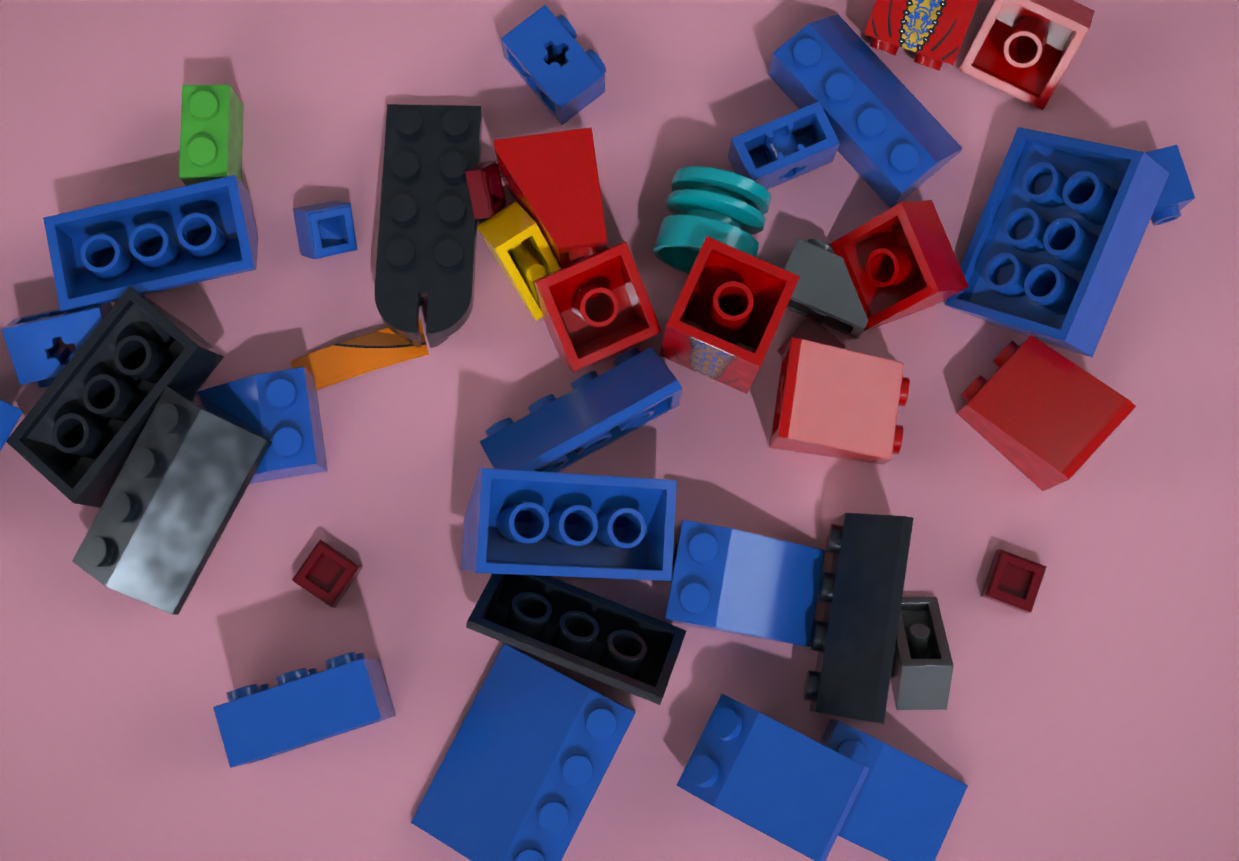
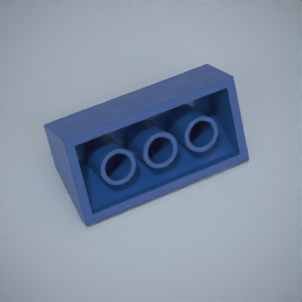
(873, 114)
(152, 242)
(587, 417)
(569, 525)

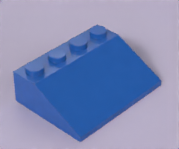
(1058, 237)
(523, 764)

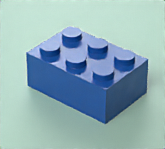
(303, 708)

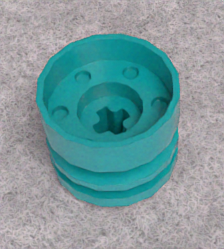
(710, 205)

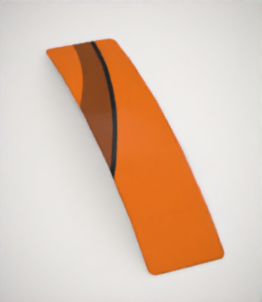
(360, 356)

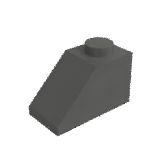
(825, 288)
(921, 657)

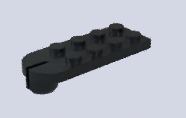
(427, 219)

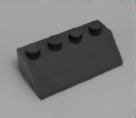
(106, 394)
(171, 500)
(859, 616)
(579, 632)

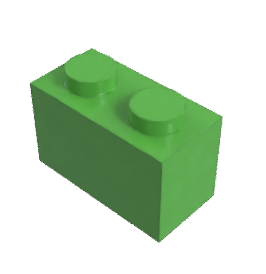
(210, 133)

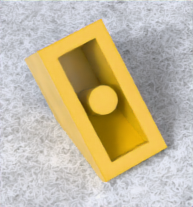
(519, 252)

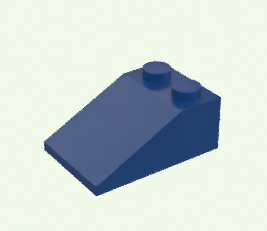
(283, 410)
(744, 584)
(773, 778)
(902, 802)

